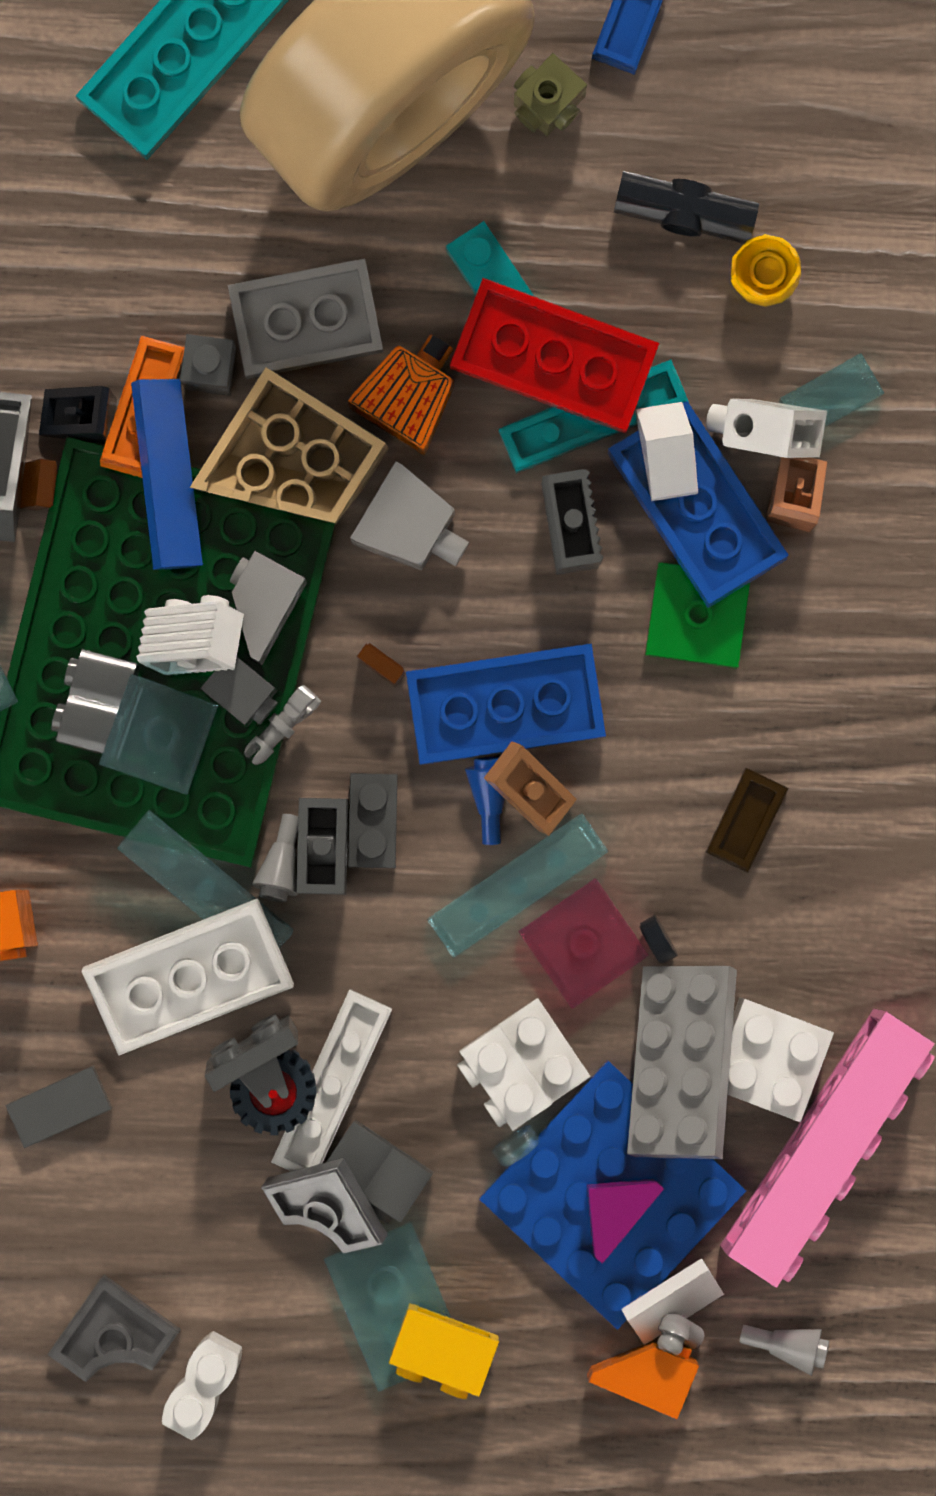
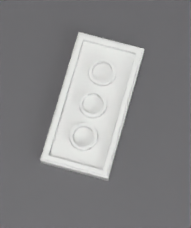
(188, 977)

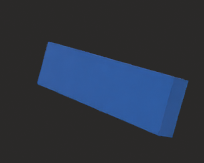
(166, 473)

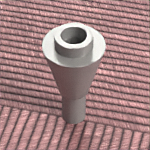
(279, 870)
(796, 1346)

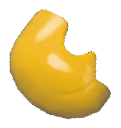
(766, 270)

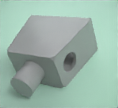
(408, 523)

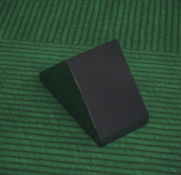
(78, 413)

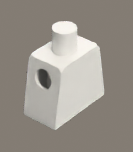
(769, 427)

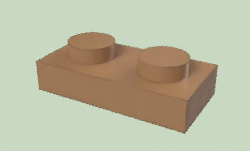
(530, 788)

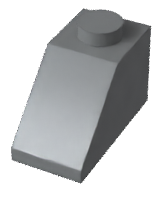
(266, 598)

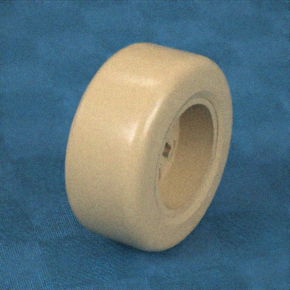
(375, 88)

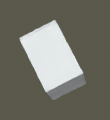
(667, 451)

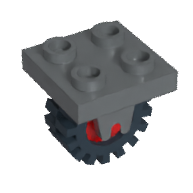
(268, 1081)

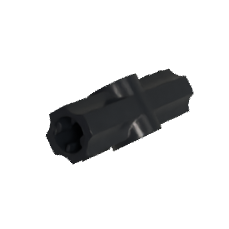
(686, 207)

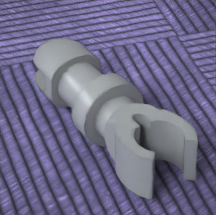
(298, 707)

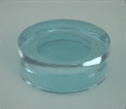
(516, 1146)

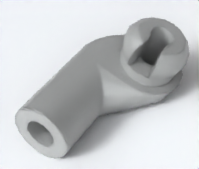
(678, 1332)

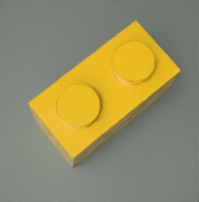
(443, 1351)

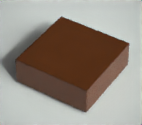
(38, 484)
(381, 664)

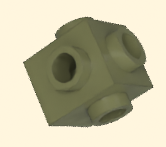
(550, 81)

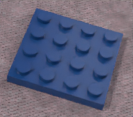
(587, 1144)

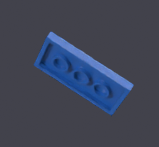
(712, 534)
(500, 700)

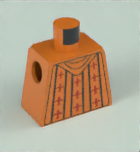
(407, 393)

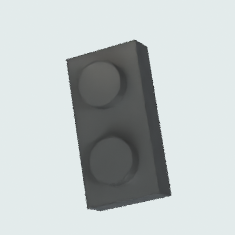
(372, 820)

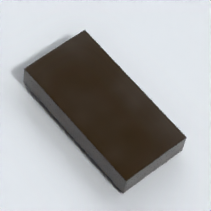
(746, 820)

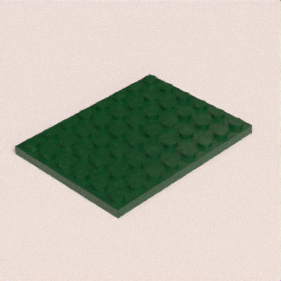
(92, 596)

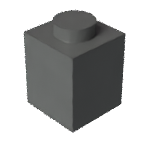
(208, 364)
(242, 693)

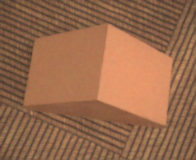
(797, 493)

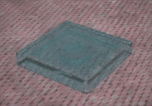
(158, 734)

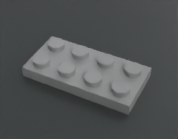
(682, 1062)

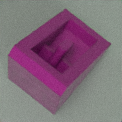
(616, 1209)

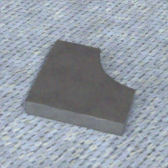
(329, 1201)
(111, 1330)

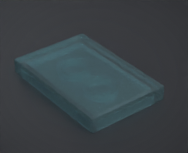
(376, 1292)

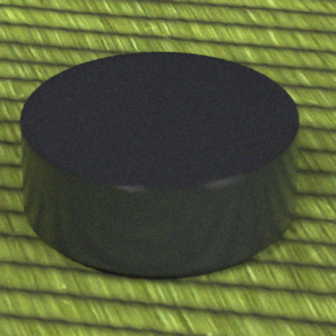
(658, 939)

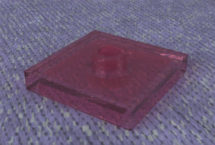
(583, 943)

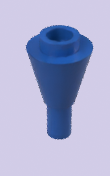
(487, 799)

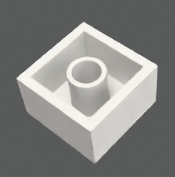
(775, 1059)

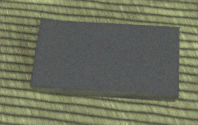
(58, 1106)

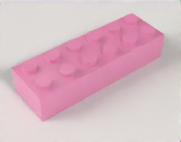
(827, 1147)

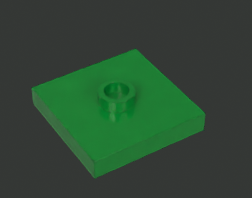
(688, 630)

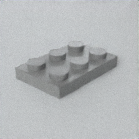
(305, 318)

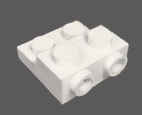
(522, 1065)

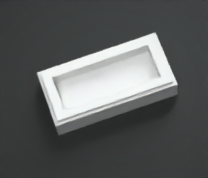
(680, 1295)

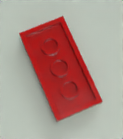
(554, 355)

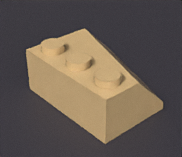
(291, 454)

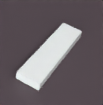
(336, 1080)

